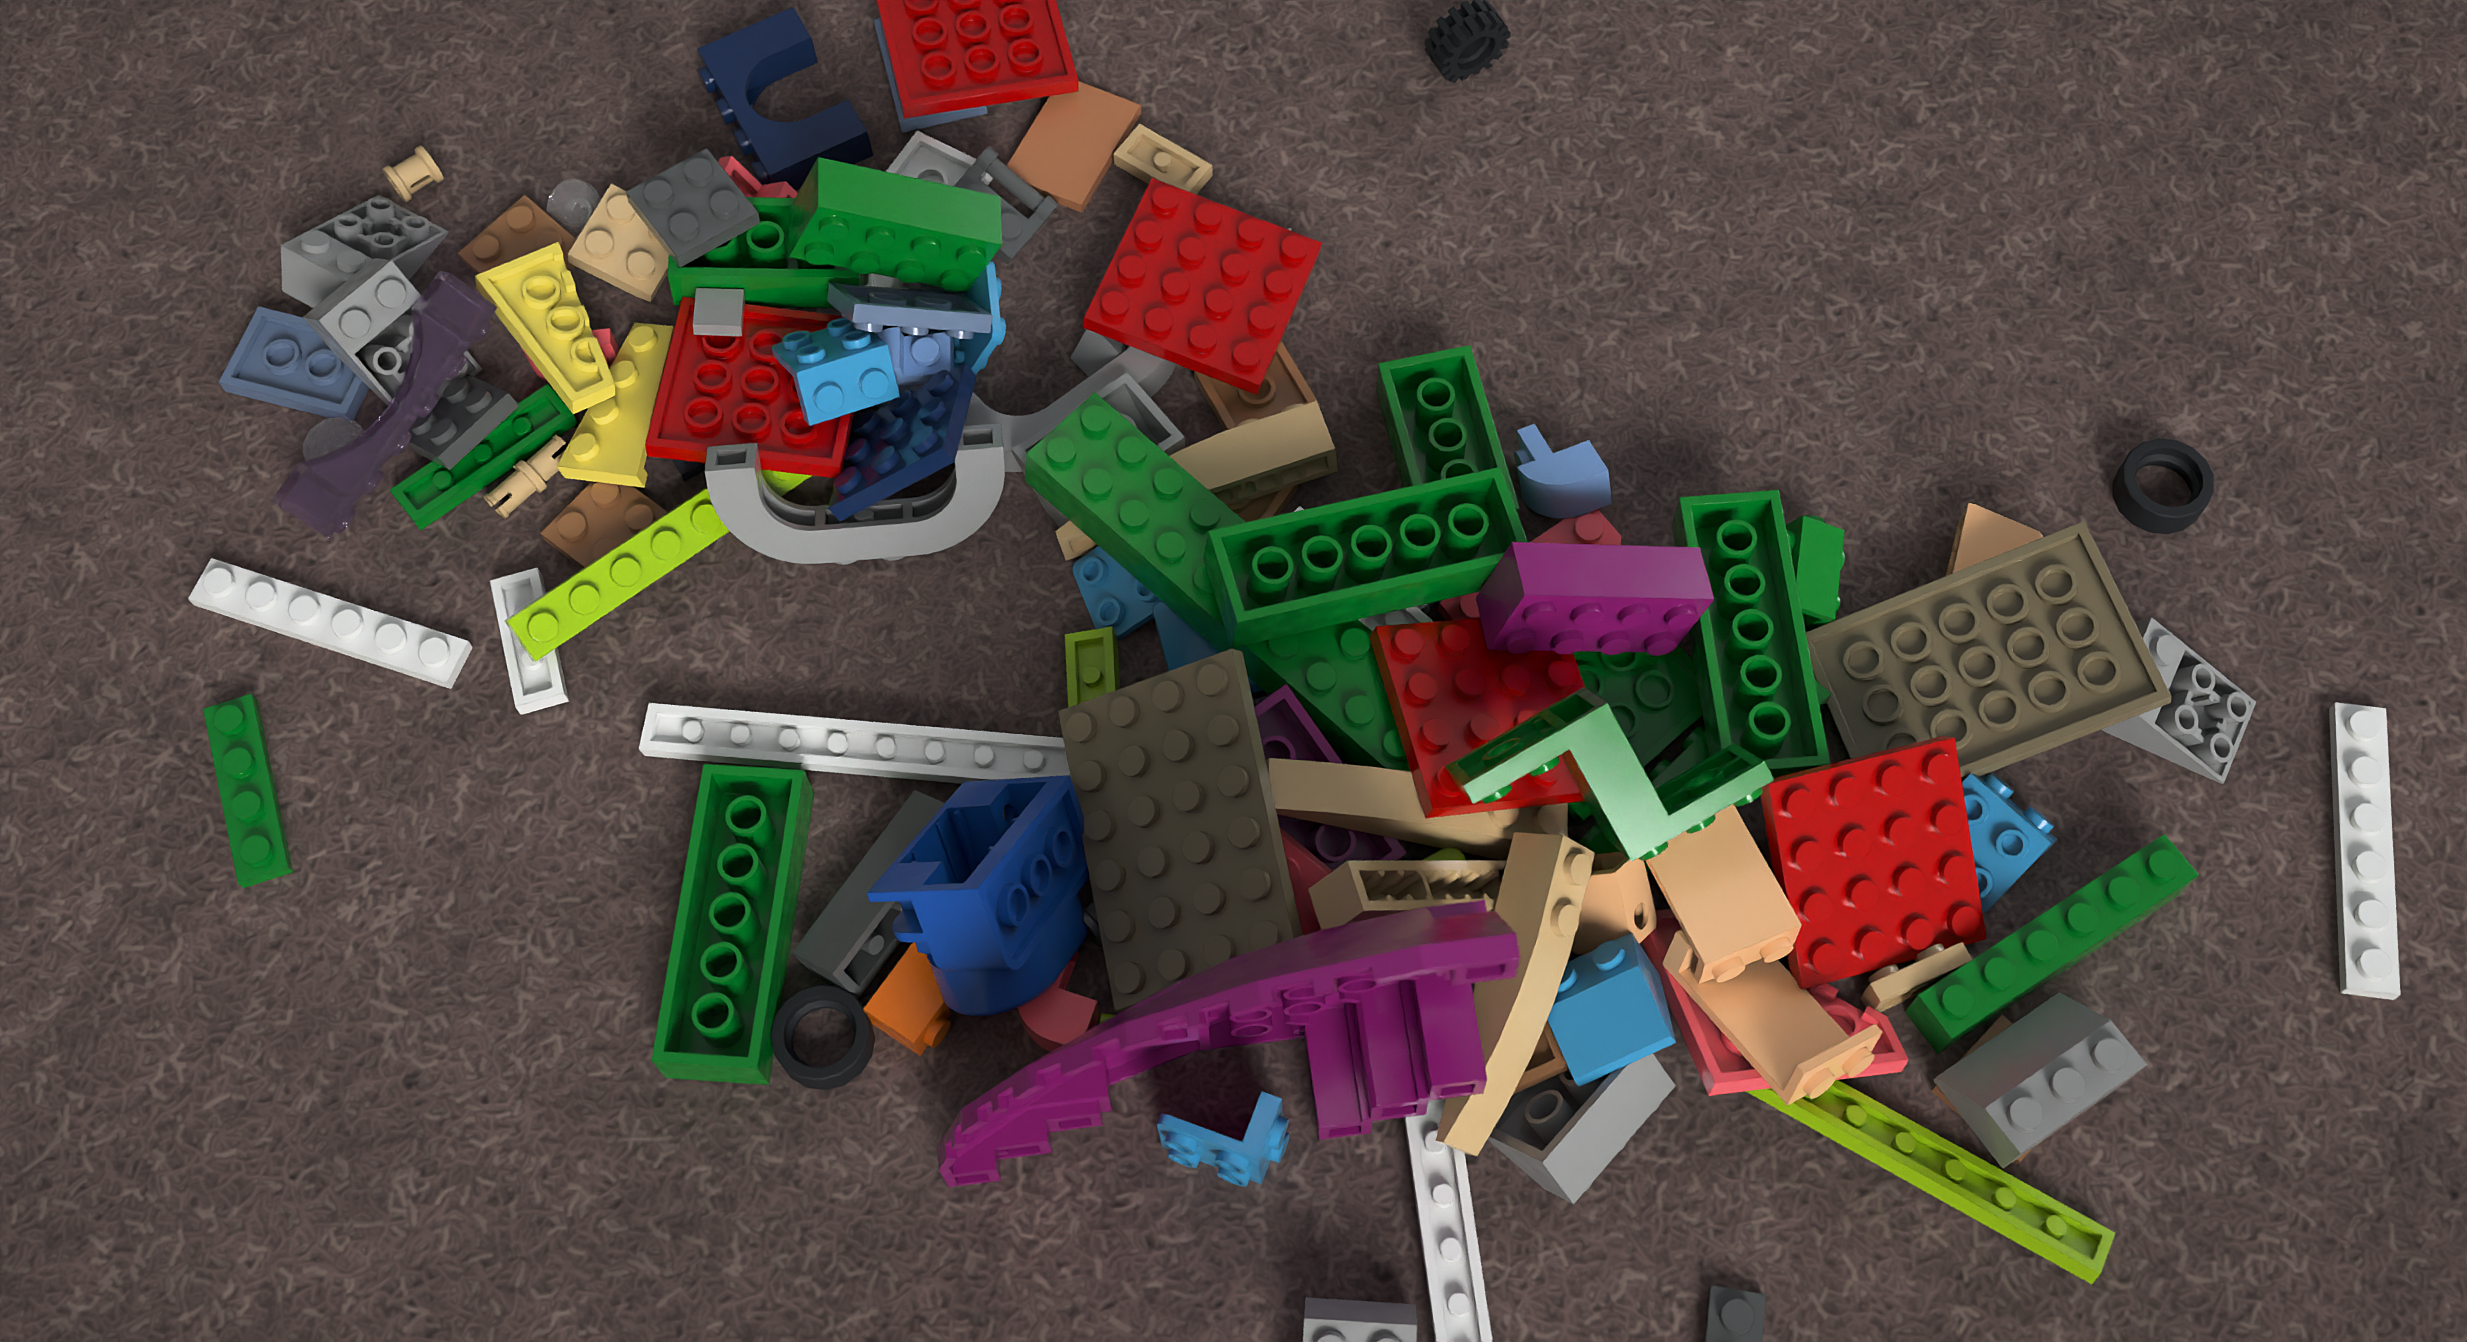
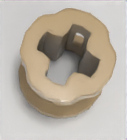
(413, 173)

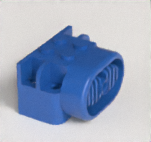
(993, 893)

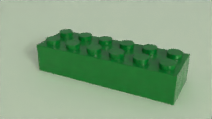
(1360, 556)
(1752, 637)
(734, 925)

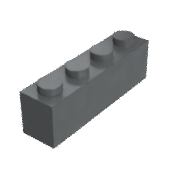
(857, 935)

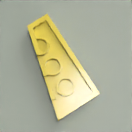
(546, 318)
(614, 432)

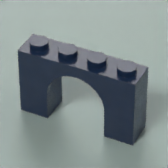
(750, 62)

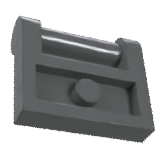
(1015, 227)

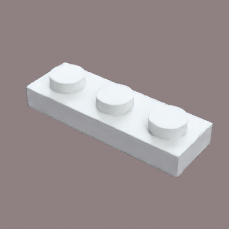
(532, 683)

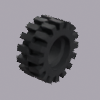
(1467, 40)

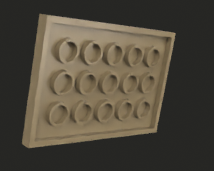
(1991, 655)
(1178, 825)

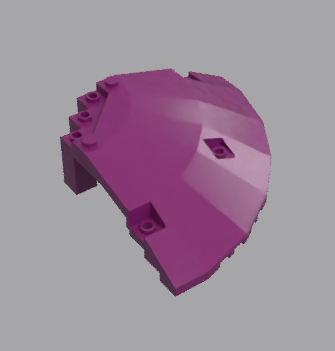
(1374, 999)

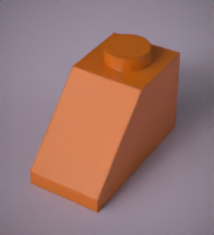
(910, 1004)

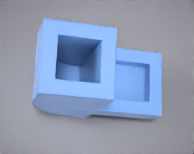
(917, 357)
(1563, 481)

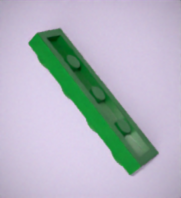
(437, 490)
(247, 791)

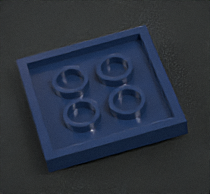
(903, 441)

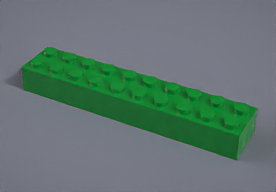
(1157, 529)

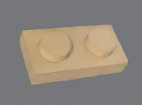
(1153, 156)
(1894, 986)

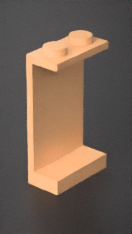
(1725, 898)
(1775, 1024)

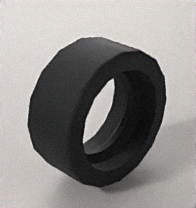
(2153, 516)
(800, 1005)

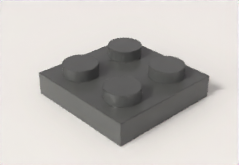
(693, 207)
(460, 420)

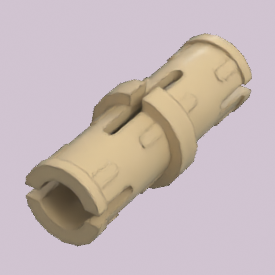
(527, 478)

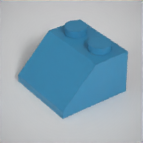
(1610, 1010)

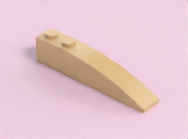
(1246, 462)
(1389, 806)
(1383, 888)
(1542, 904)

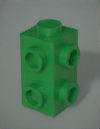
(1817, 564)

